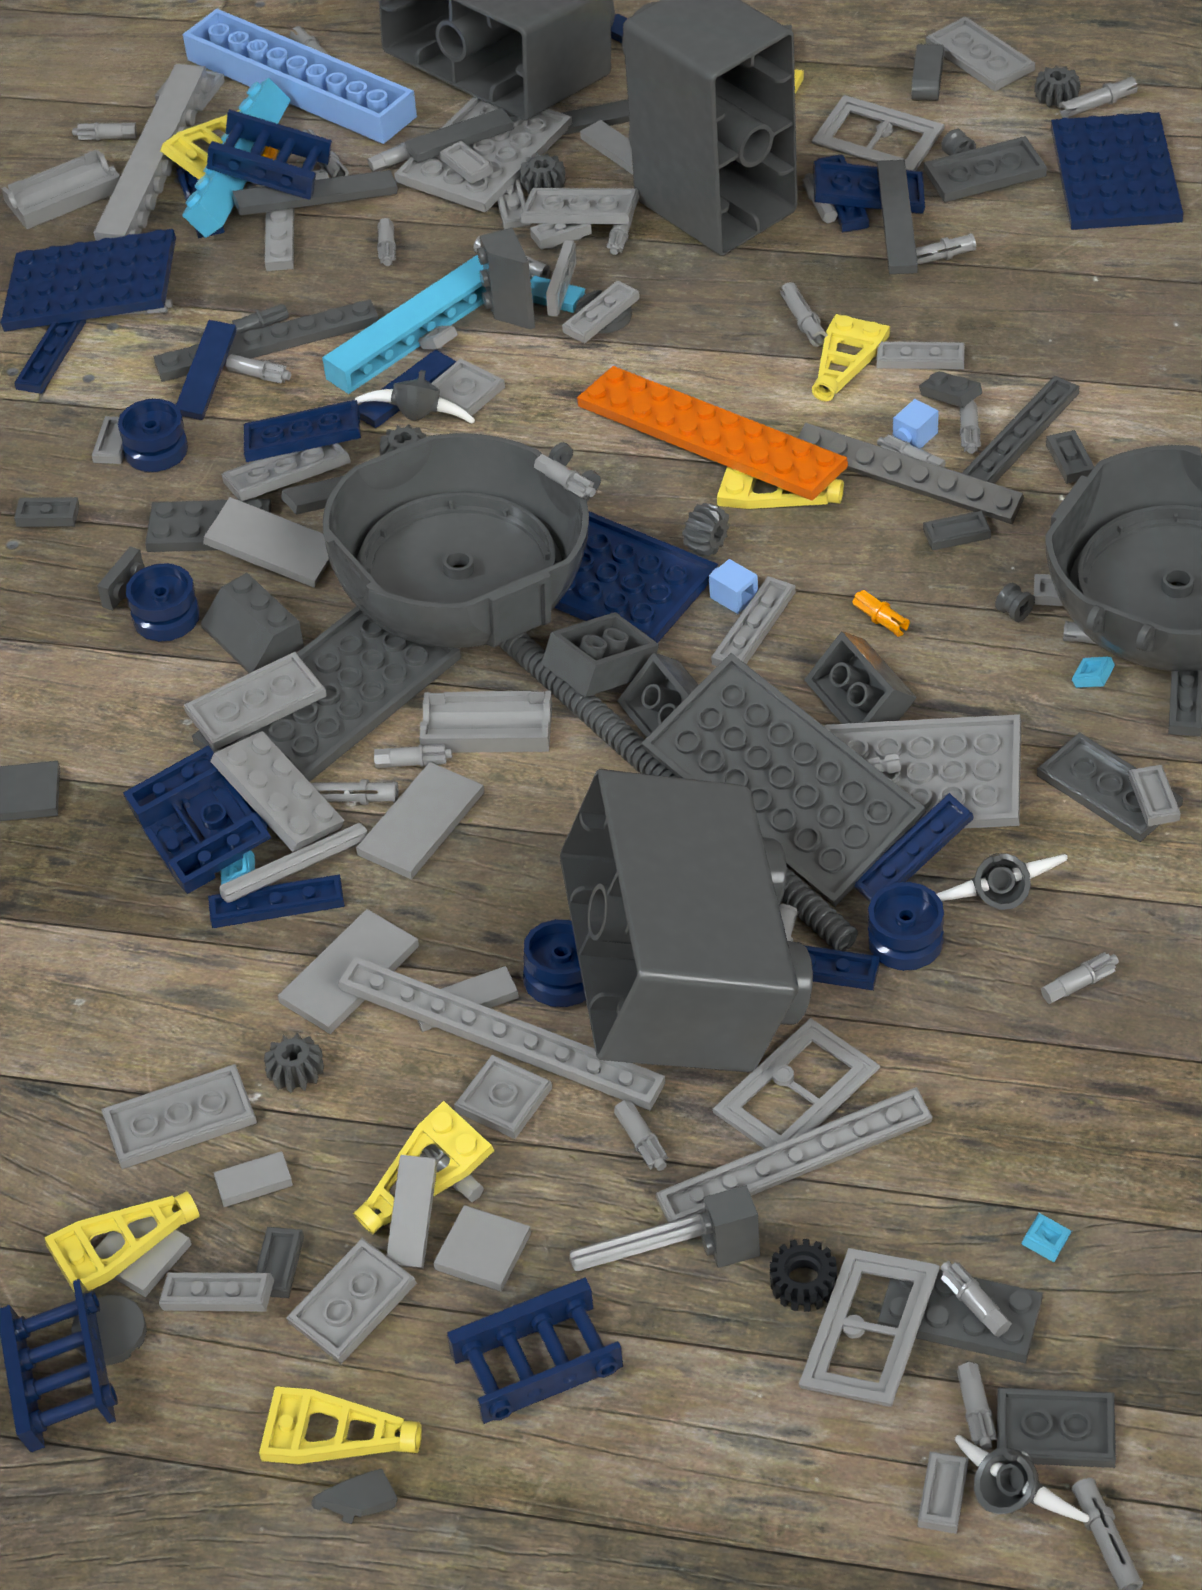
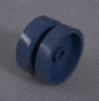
(153, 435)
(162, 602)
(906, 926)
(553, 965)

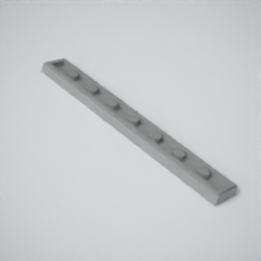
(800, 1153)

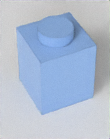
(916, 423)
(733, 586)

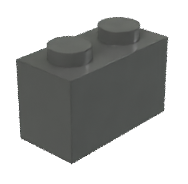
(730, 1227)

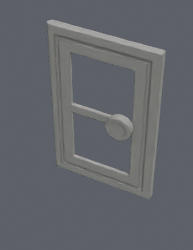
(930, 130)
(777, 1068)
(835, 1319)

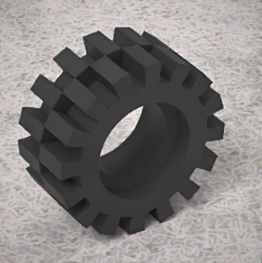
(803, 1257)

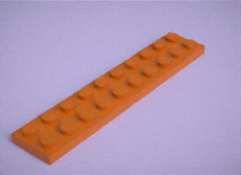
(713, 432)

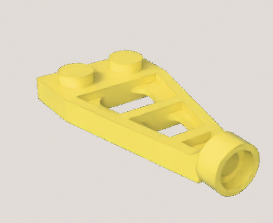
(187, 154)
(853, 333)
(738, 492)
(453, 1137)
(80, 1261)
(289, 1419)

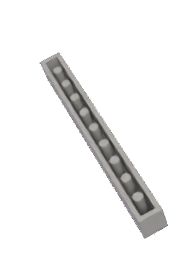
(147, 166)

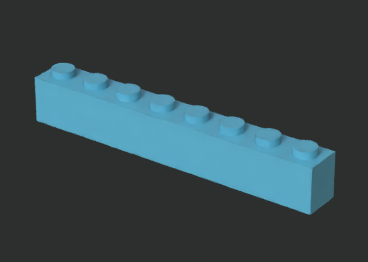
(214, 194)
(400, 330)

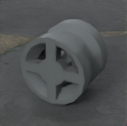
(957, 142)
(1015, 602)

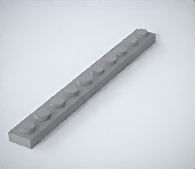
(501, 1032)

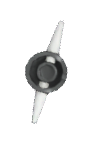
(416, 399)
(1002, 880)
(1010, 1481)

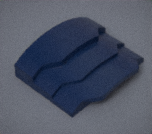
(195, 819)

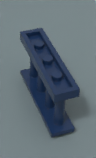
(263, 170)
(520, 1321)
(21, 1360)

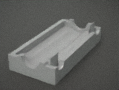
(61, 189)
(487, 721)

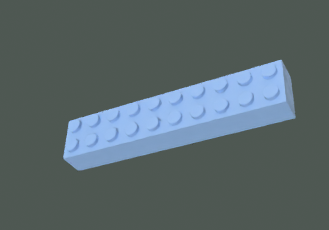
(305, 75)

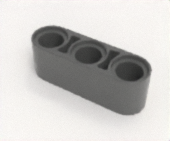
(927, 72)

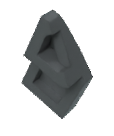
(358, 1496)

